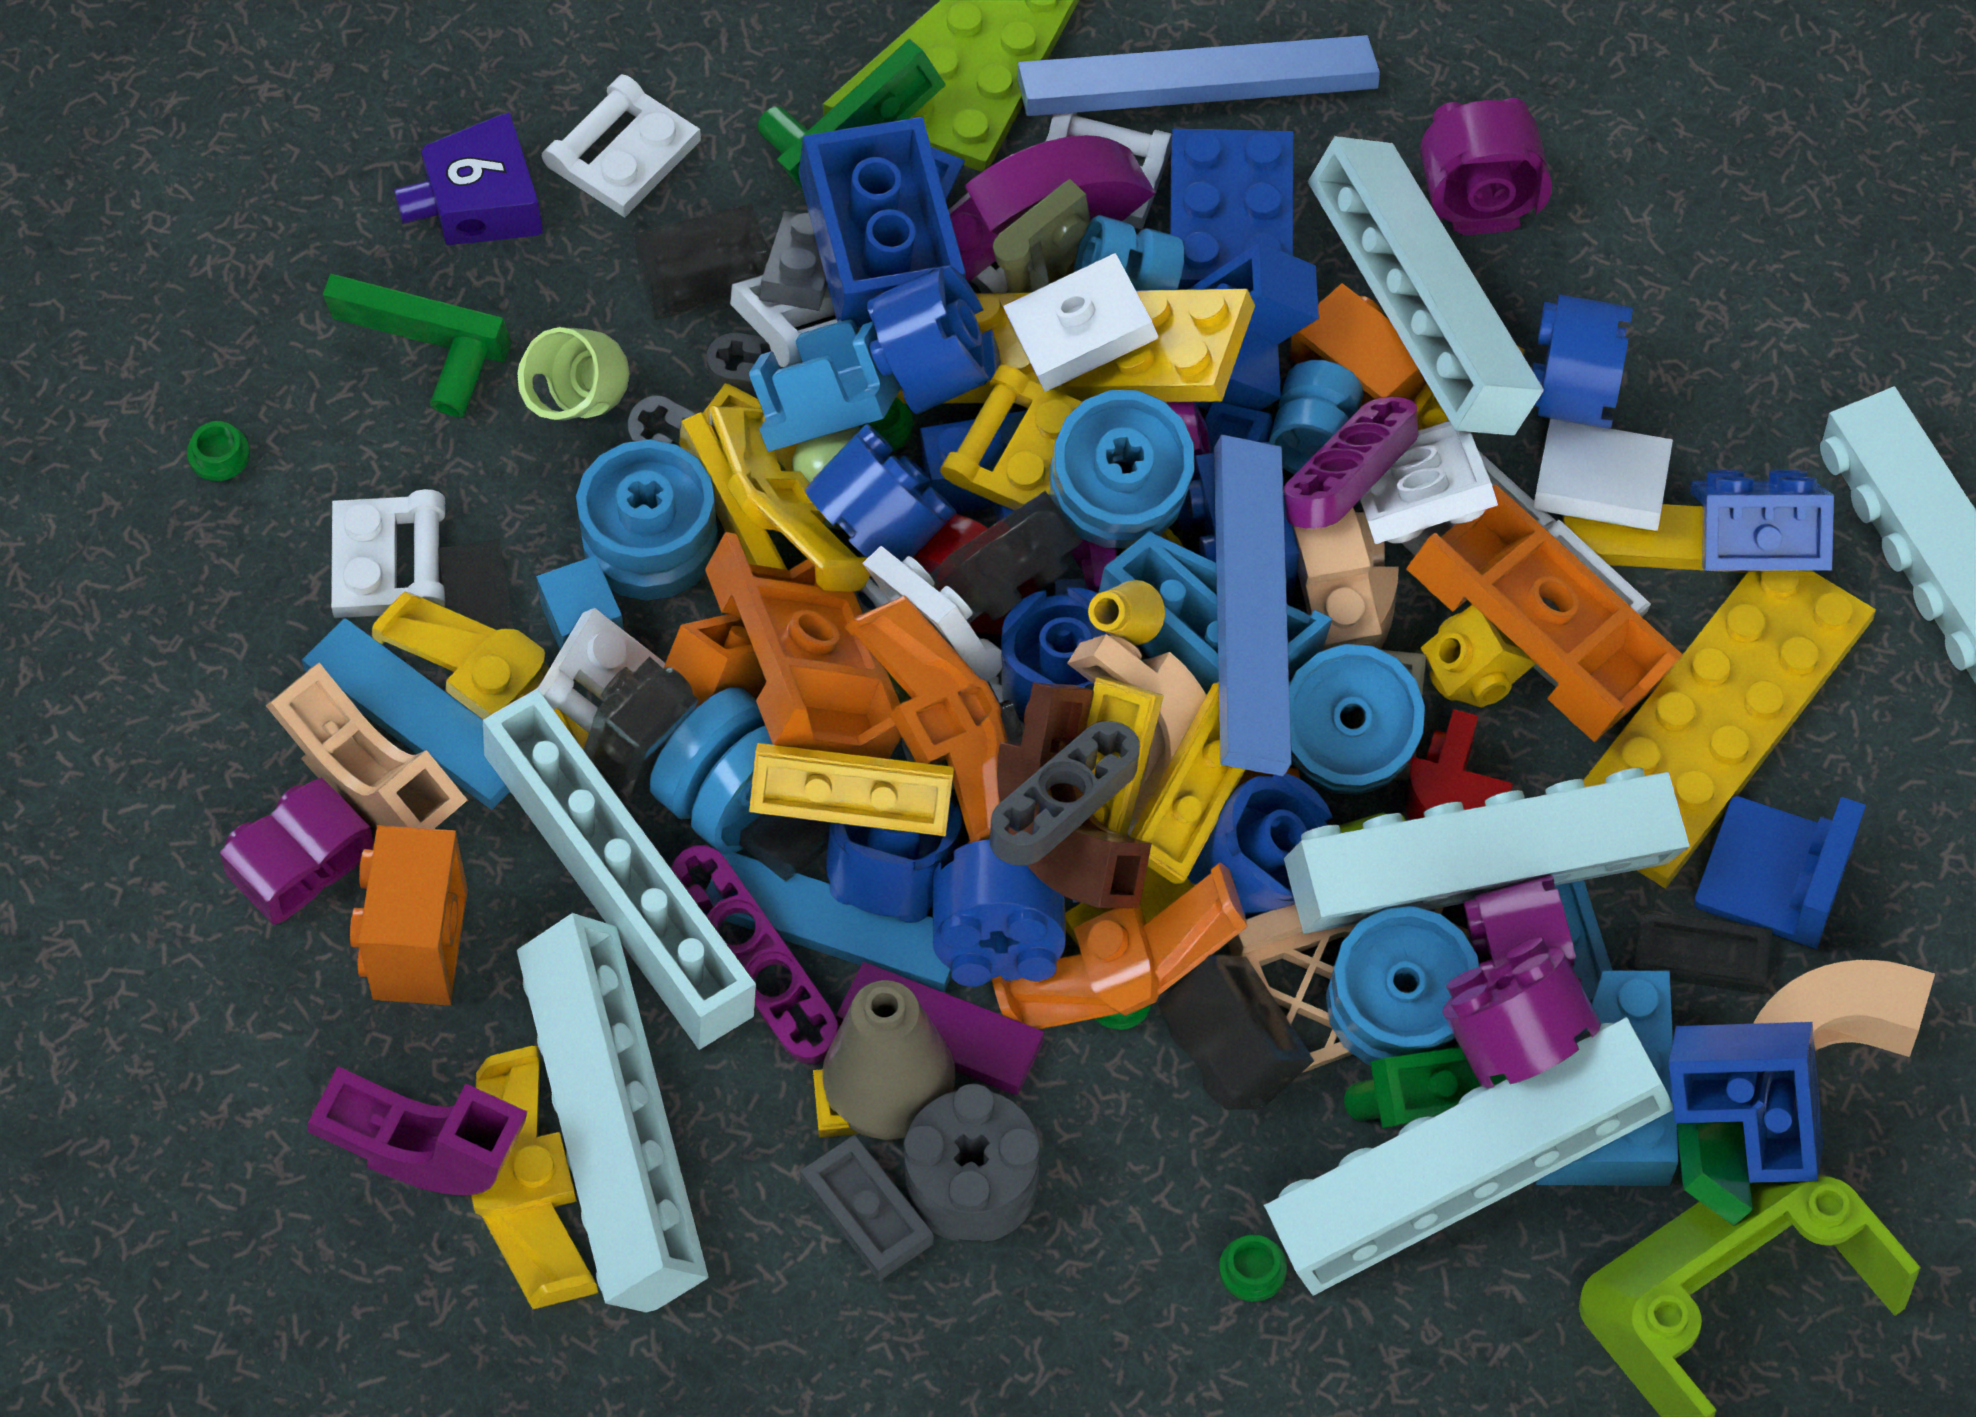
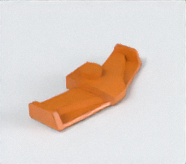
(950, 708)
(1127, 960)

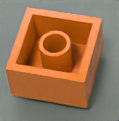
(410, 914)

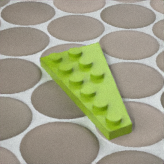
(977, 56)

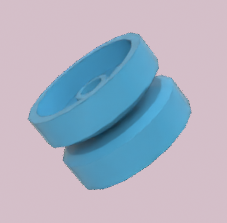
(1086, 472)
(648, 518)
(1390, 732)
(710, 767)
(1377, 963)

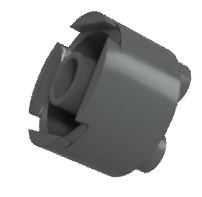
(970, 1131)

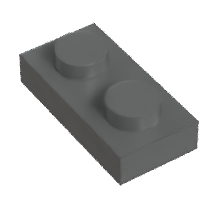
(794, 266)
(866, 1207)

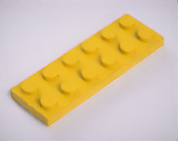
(1187, 363)
(1736, 694)

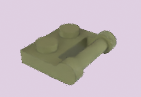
(1047, 236)

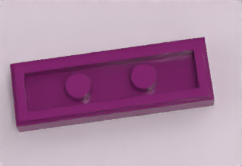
(980, 1040)

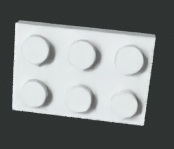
(1429, 485)

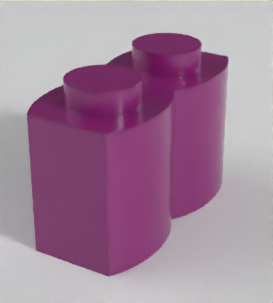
(295, 850)

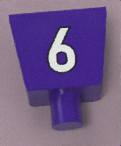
(475, 186)

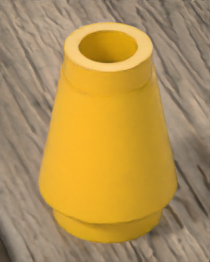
(1129, 611)

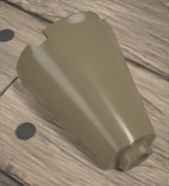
(886, 1062)

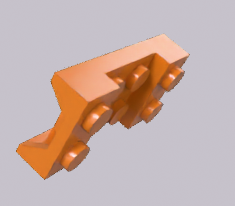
(1592, 647)
(819, 679)

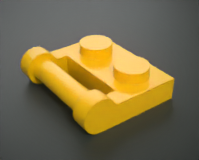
(1026, 462)

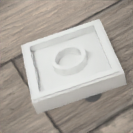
(1603, 474)

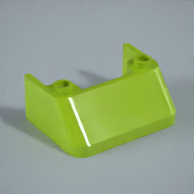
(1643, 1298)

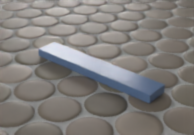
(1197, 75)
(1251, 606)

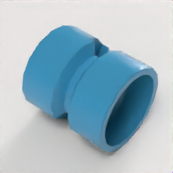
(1149, 258)
(1313, 407)

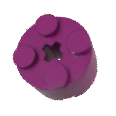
(1485, 165)
(1516, 914)
(1519, 1014)

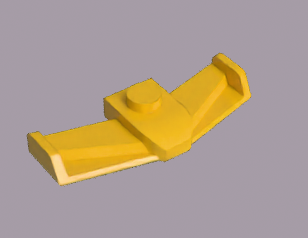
(779, 500)
(487, 663)
(528, 1188)

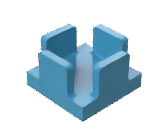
(827, 391)

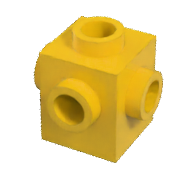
(1474, 659)

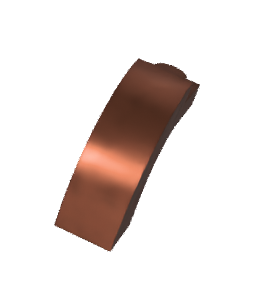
(1092, 861)

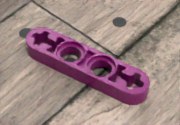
(1351, 462)
(759, 952)

